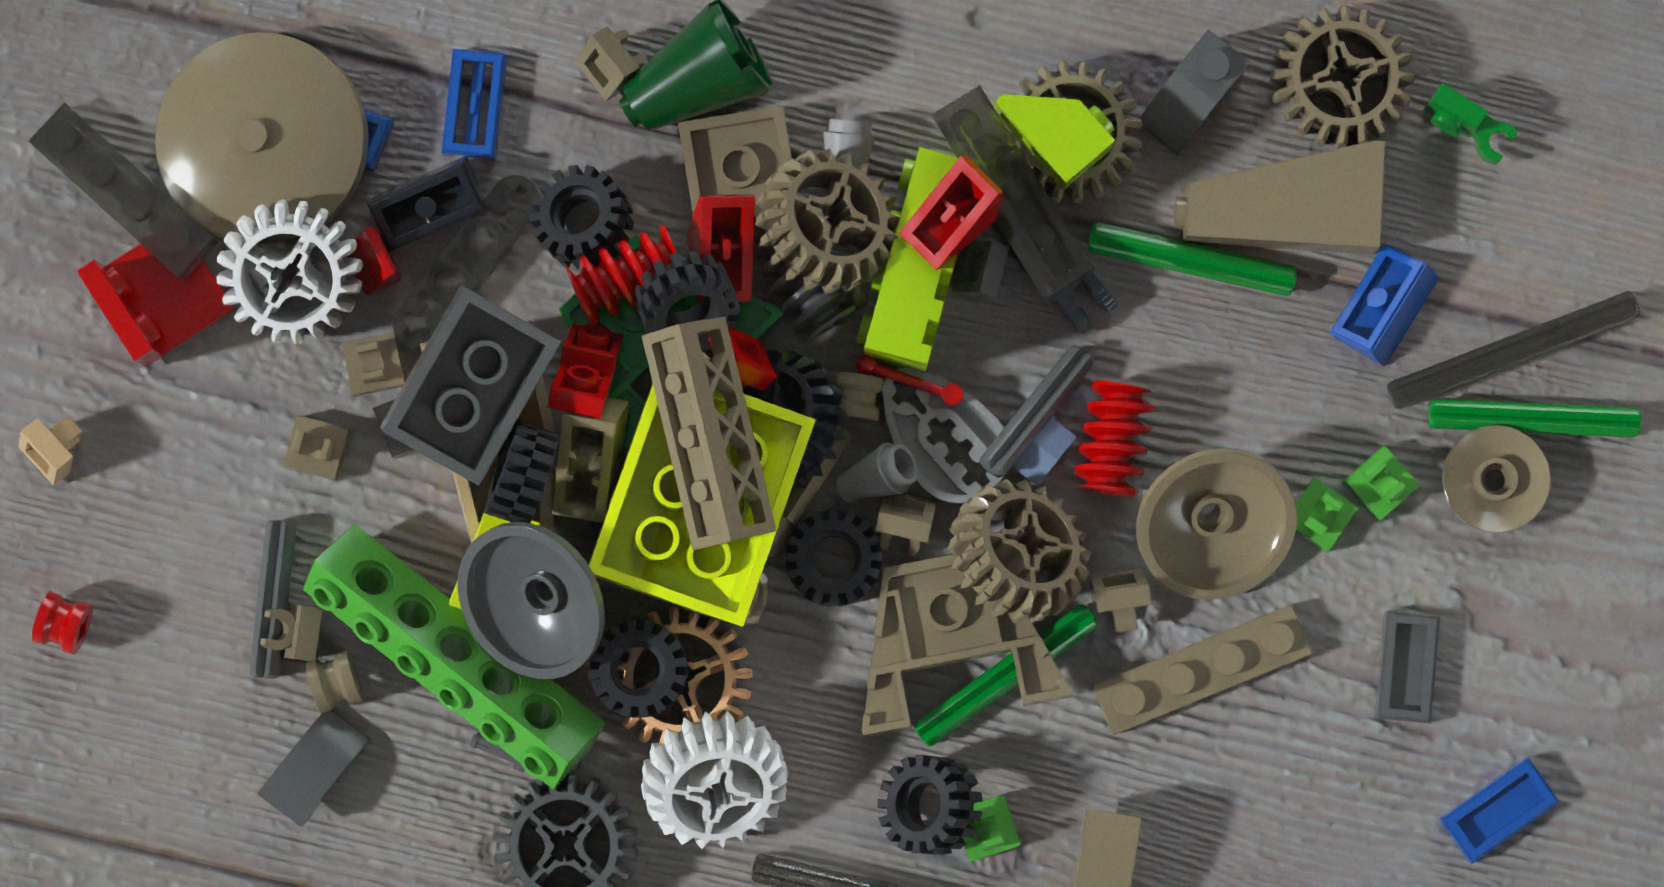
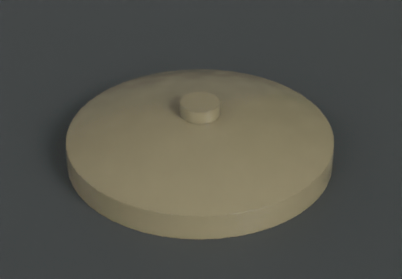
(257, 127)

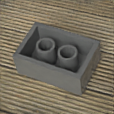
(469, 385)

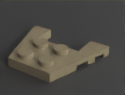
(934, 623)

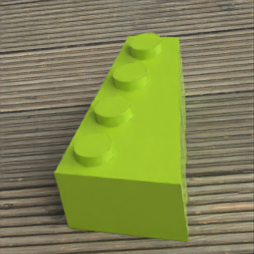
(908, 287)

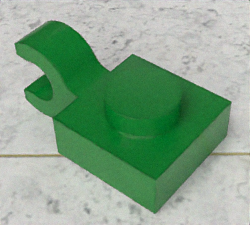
(1458, 115)

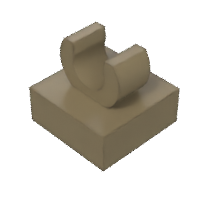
(608, 62)
(374, 364)
(317, 448)
(905, 517)
(1121, 594)
(299, 633)

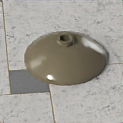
(1230, 546)

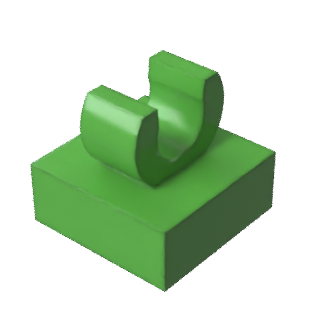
(1381, 483)
(1322, 514)
(994, 831)

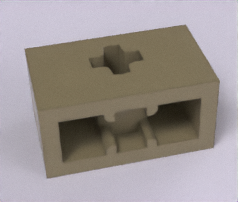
(590, 461)

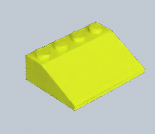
(645, 528)

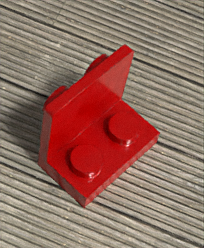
(151, 305)

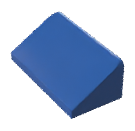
(1384, 304)

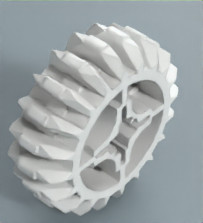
(307, 282)
(719, 791)

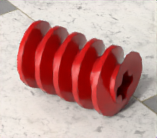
(618, 277)
(1114, 438)

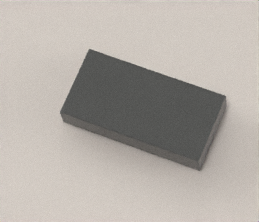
(1407, 667)

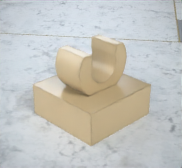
(50, 448)

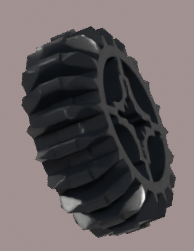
(822, 399)

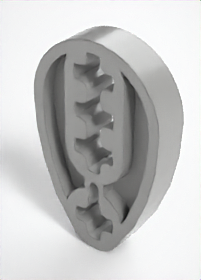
(909, 427)

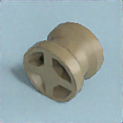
(860, 395)
(334, 681)

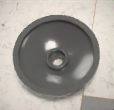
(516, 613)

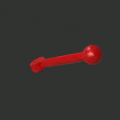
(950, 394)

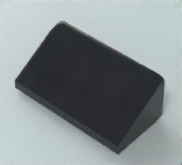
(427, 203)

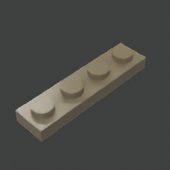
(1201, 669)

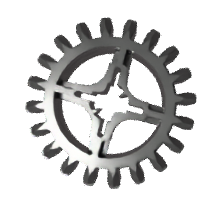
(531, 813)

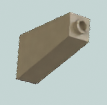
(1295, 204)

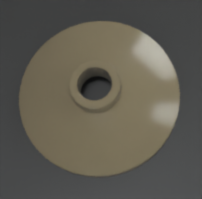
(1523, 475)

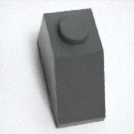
(1193, 91)

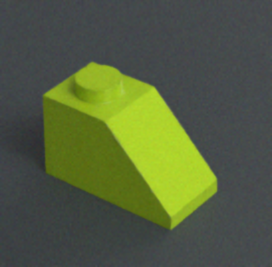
(1057, 133)

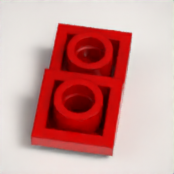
(586, 370)

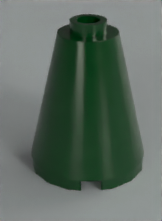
(697, 72)

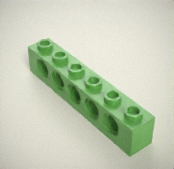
(440, 631)

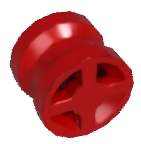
(62, 622)

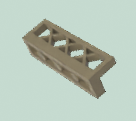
(700, 434)

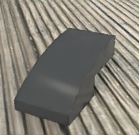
(314, 767)

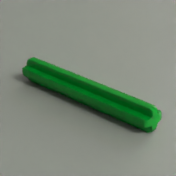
(1192, 259)
(1535, 417)
(1000, 678)

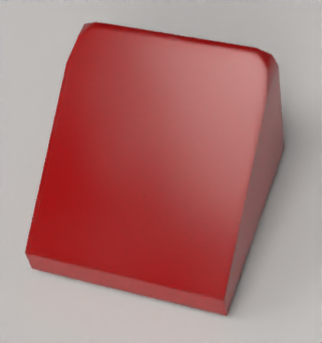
(378, 264)

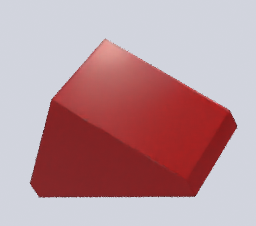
(953, 213)
(725, 230)

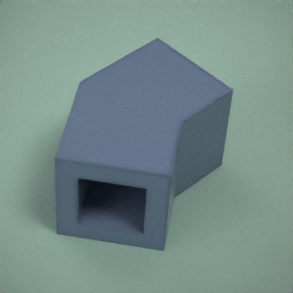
(1044, 451)

